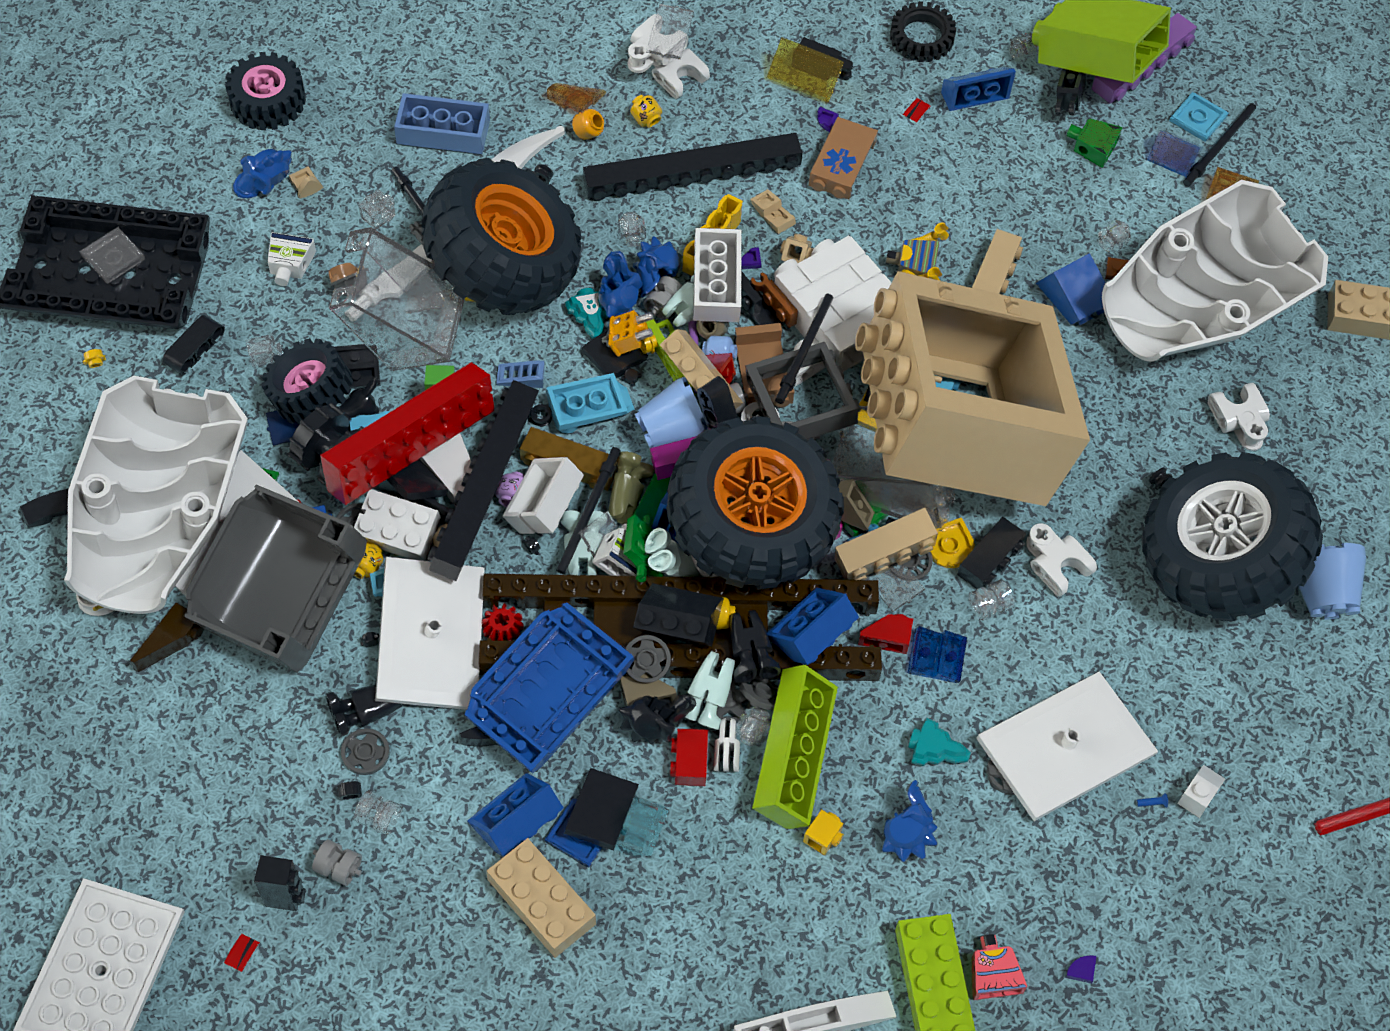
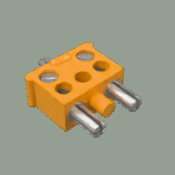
(627, 332)

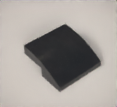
(607, 361)
(361, 363)

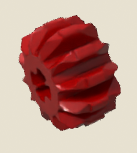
(510, 620)

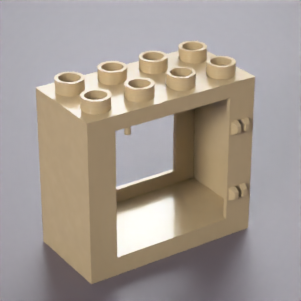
(998, 446)

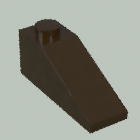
(167, 638)

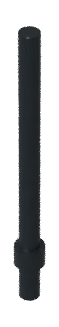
(1200, 167)
(406, 185)
(789, 381)
(606, 471)

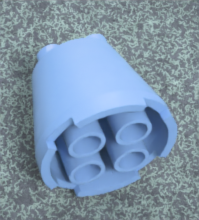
(671, 415)
(1336, 581)

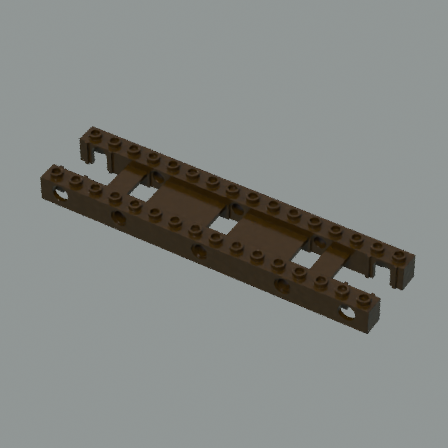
(617, 601)

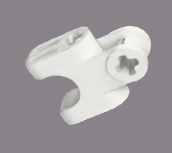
(639, 59)
(669, 74)
(1244, 419)
(1054, 554)

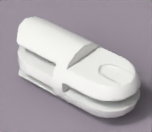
(727, 744)

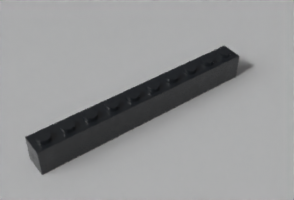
(692, 166)
(483, 481)

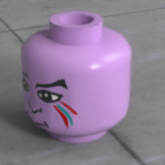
(508, 486)

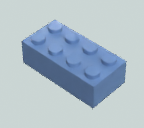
(442, 123)

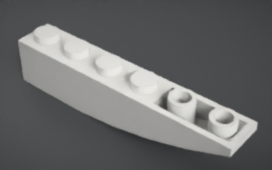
(834, 1015)

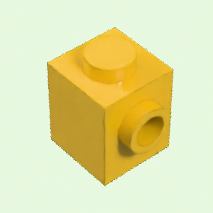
(824, 832)

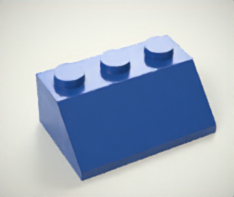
(978, 88)
(813, 625)
(516, 814)

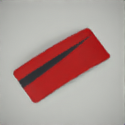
(916, 110)
(241, 952)

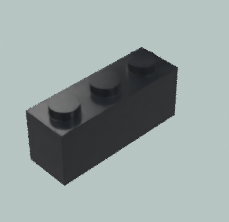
(992, 554)
(279, 883)

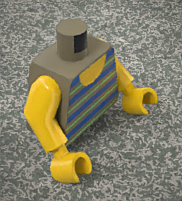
(920, 254)

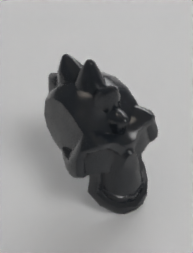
(655, 717)

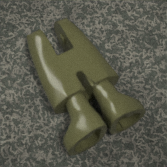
(626, 486)

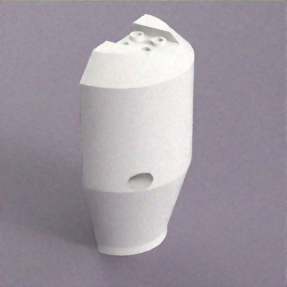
(1213, 274)
(148, 491)

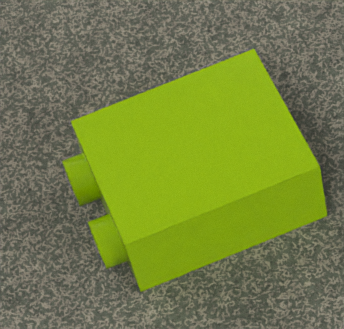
(1103, 37)

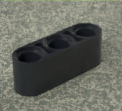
(192, 344)

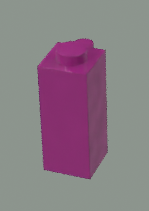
(665, 457)

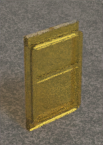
(805, 69)

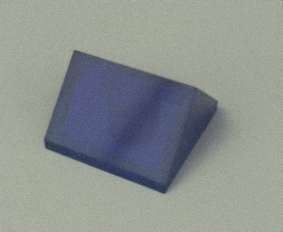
(1174, 153)

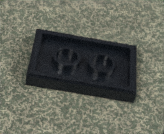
(417, 482)
(601, 809)

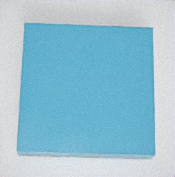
(1199, 116)

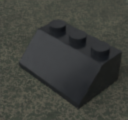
(679, 614)

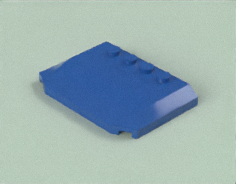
(546, 685)

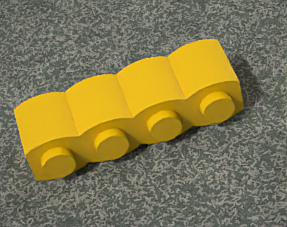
(724, 217)

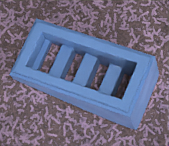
(528, 366)

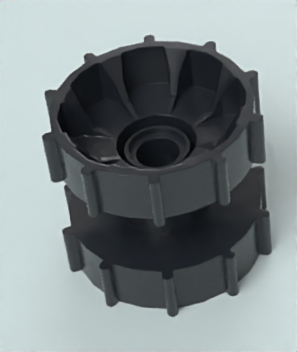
(318, 434)

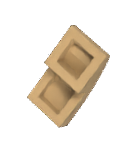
(771, 209)

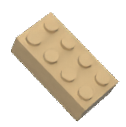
(1359, 309)
(886, 546)
(541, 897)

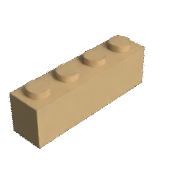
(999, 263)
(693, 361)

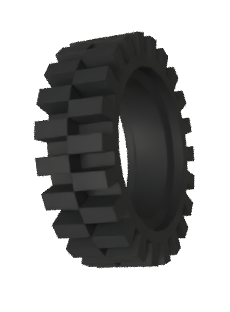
(928, 14)

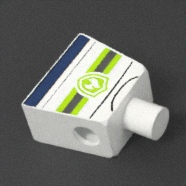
(289, 256)
(611, 556)

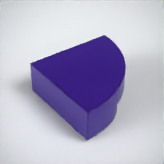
(826, 118)
(751, 259)
(1082, 969)

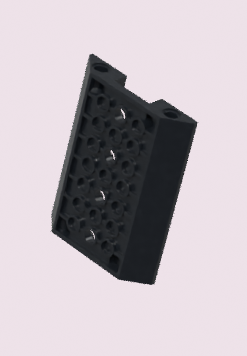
(60, 228)

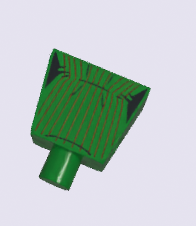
(1095, 140)

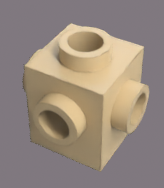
(788, 248)

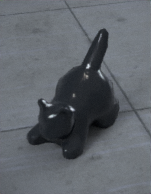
(361, 401)

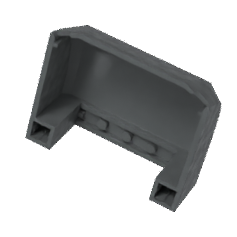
(274, 576)

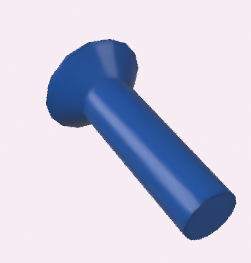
(1163, 800)

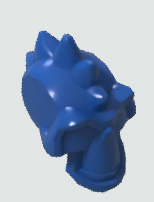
(262, 172)
(656, 262)
(620, 287)
(910, 829)

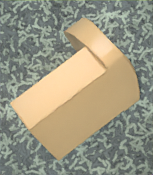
(305, 182)

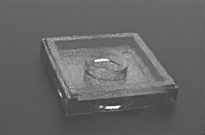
(112, 255)

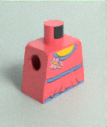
(995, 971)

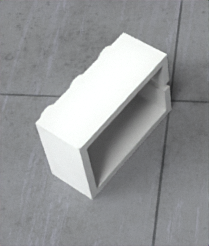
(543, 495)
(398, 525)

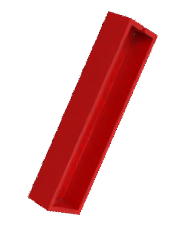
(407, 433)

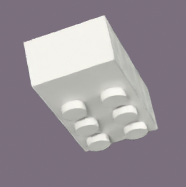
(717, 275)

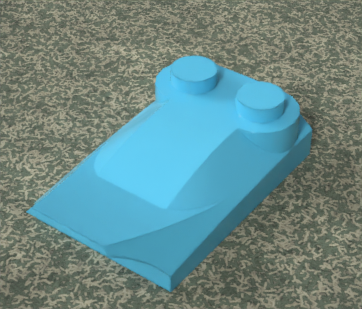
(587, 402)

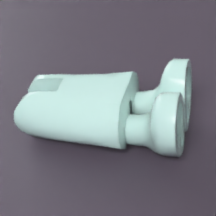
(682, 304)
(569, 521)
(668, 556)
(712, 687)

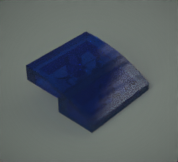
(949, 655)

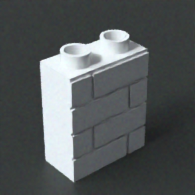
(851, 279)

